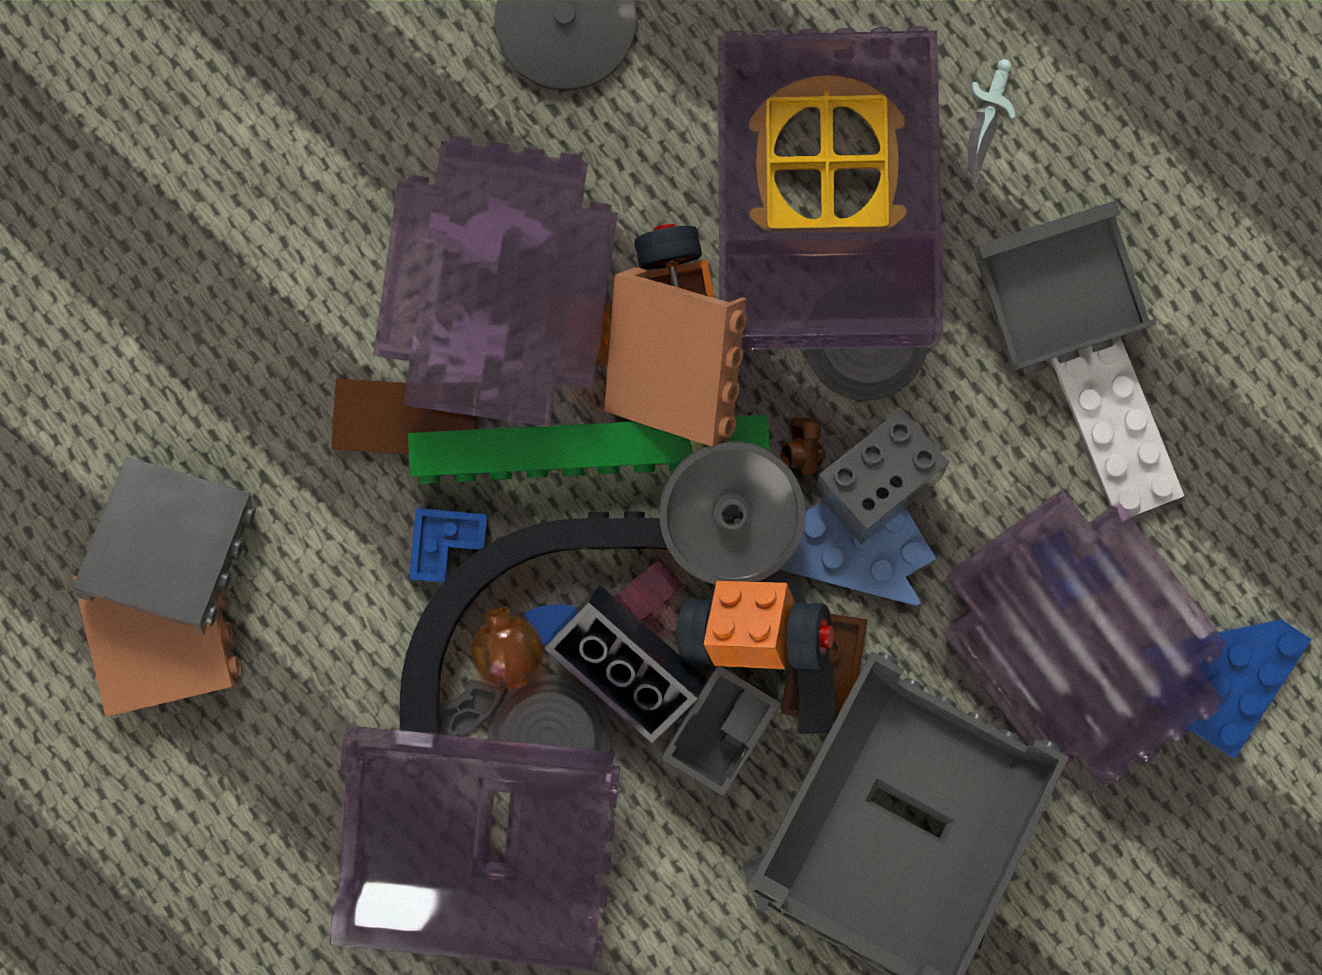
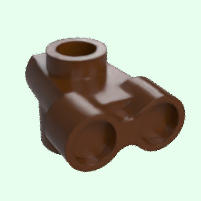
(803, 452)

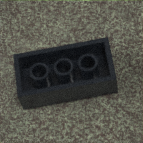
(625, 664)

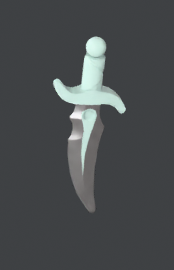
(987, 117)

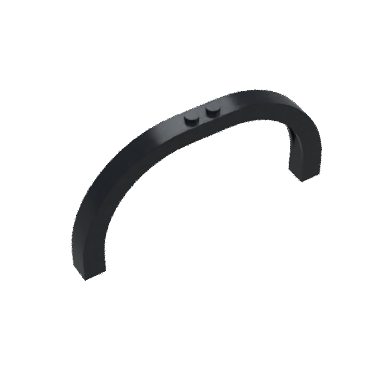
(441, 616)

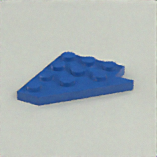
(1248, 680)

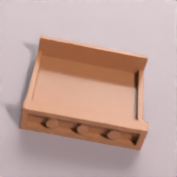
(674, 358)
(155, 660)

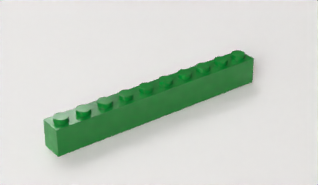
(557, 448)

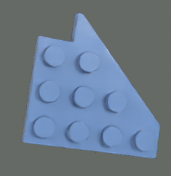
(874, 567)

